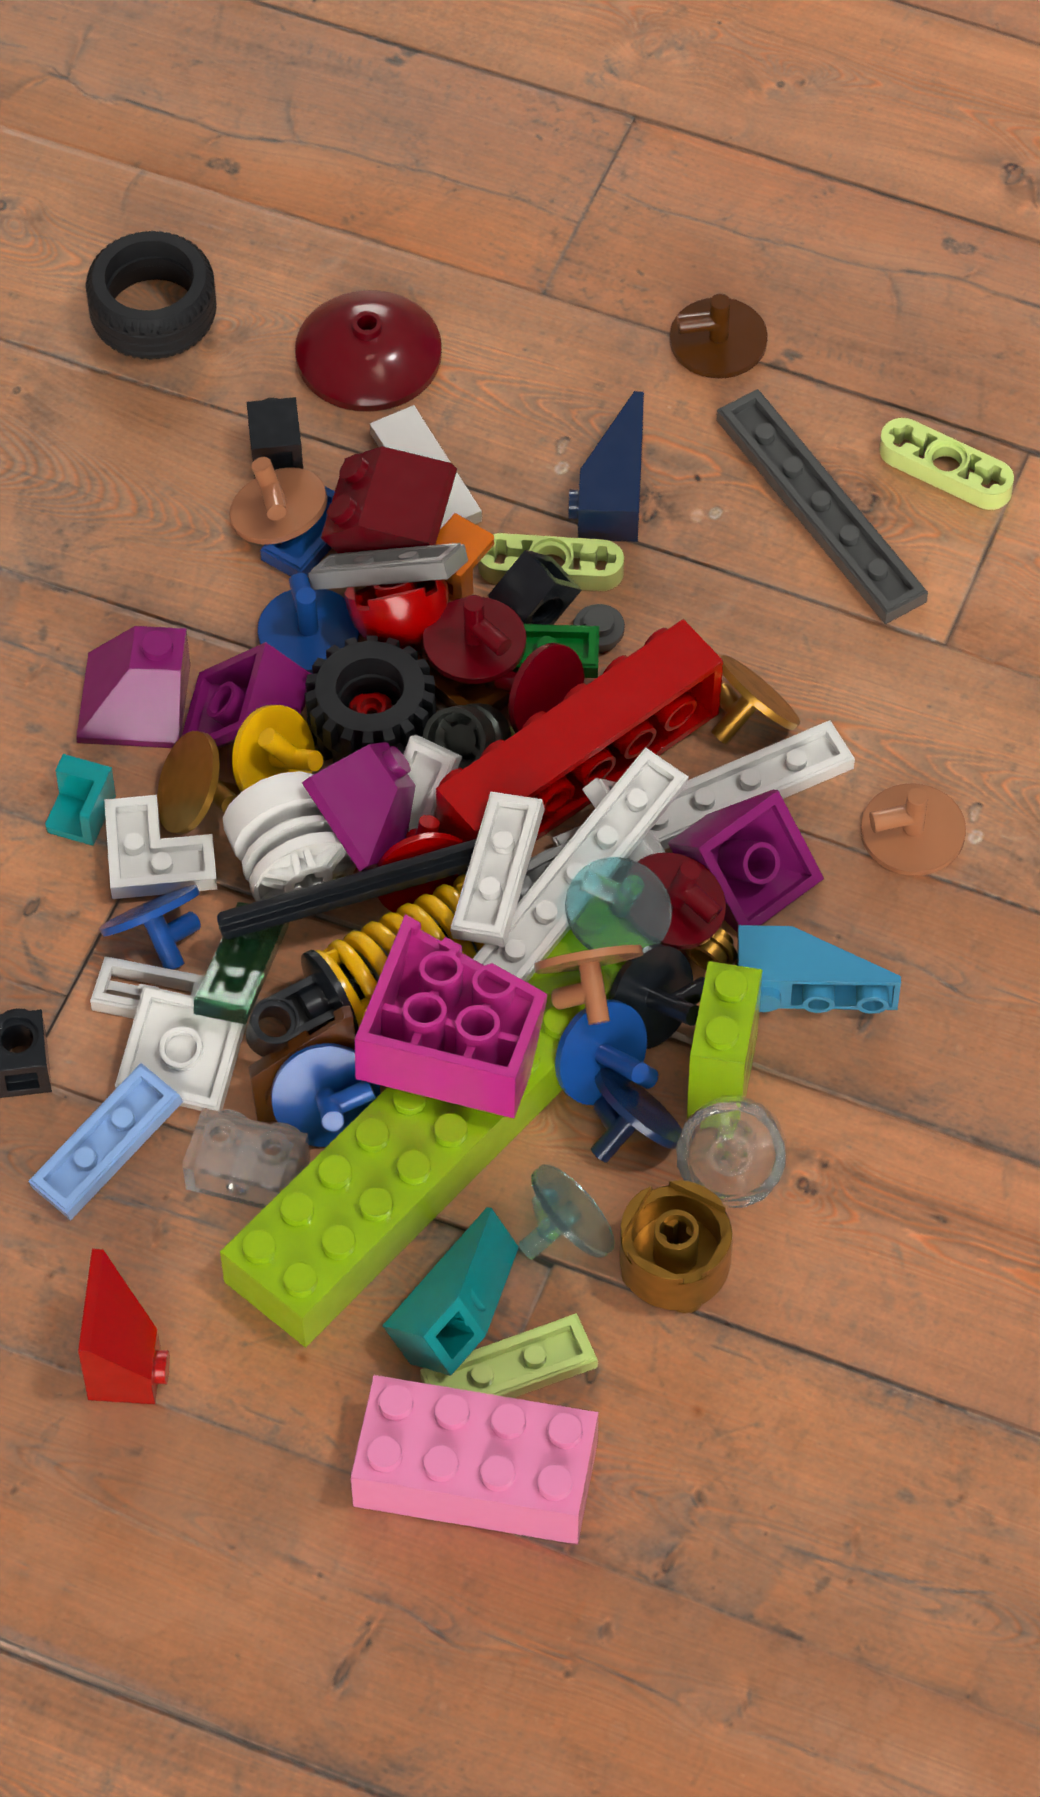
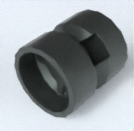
(467, 730)

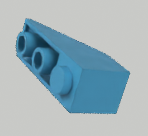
(813, 973)

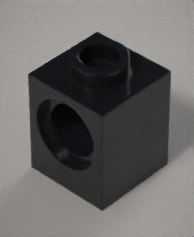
(275, 432)
(536, 589)
(28, 1070)

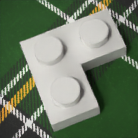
(143, 861)

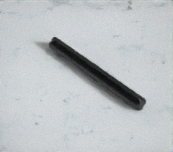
(345, 890)

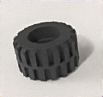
(364, 670)

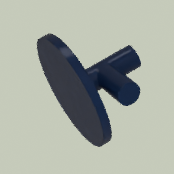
(628, 1108)

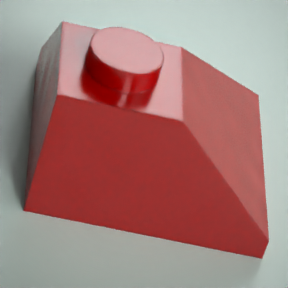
(118, 1340)

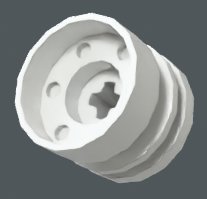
(283, 837)

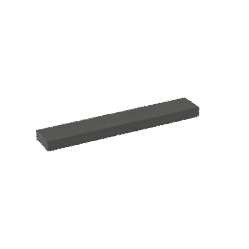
(822, 506)

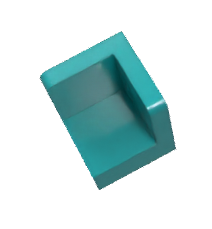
(80, 803)

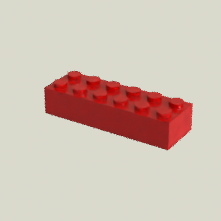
(592, 734)

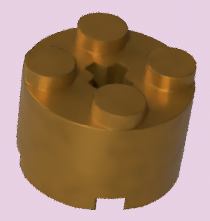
(675, 1246)

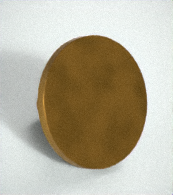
(755, 695)
(191, 783)

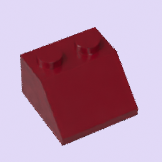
(388, 501)

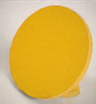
(272, 743)

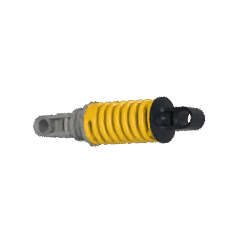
(352, 966)

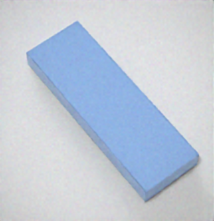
(105, 1141)

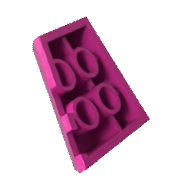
(449, 1026)

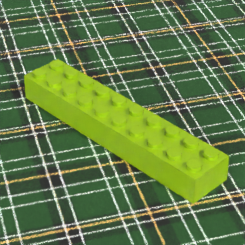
(382, 1186)

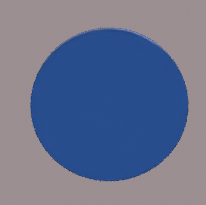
(306, 622)
(162, 934)
(610, 1045)
(320, 1092)

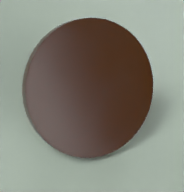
(718, 337)

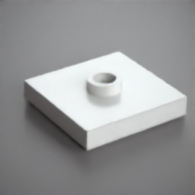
(182, 1048)

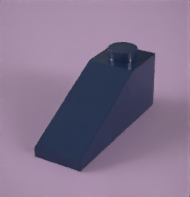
(611, 480)

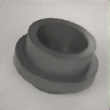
(609, 621)

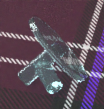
(617, 904)
(565, 1209)

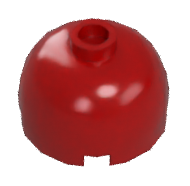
(397, 610)

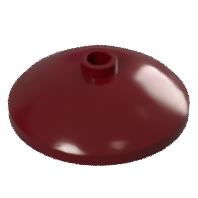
(368, 350)

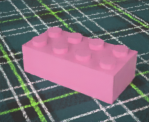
(475, 1459)

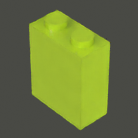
(724, 1033)

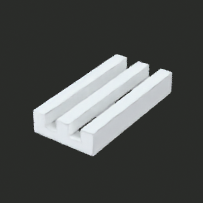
(123, 998)

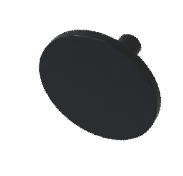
(660, 990)

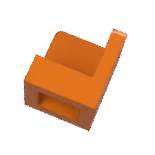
(477, 544)

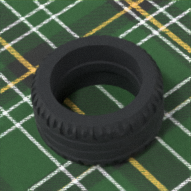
(144, 258)

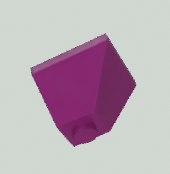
(240, 686)
(136, 689)
(366, 801)
(753, 855)

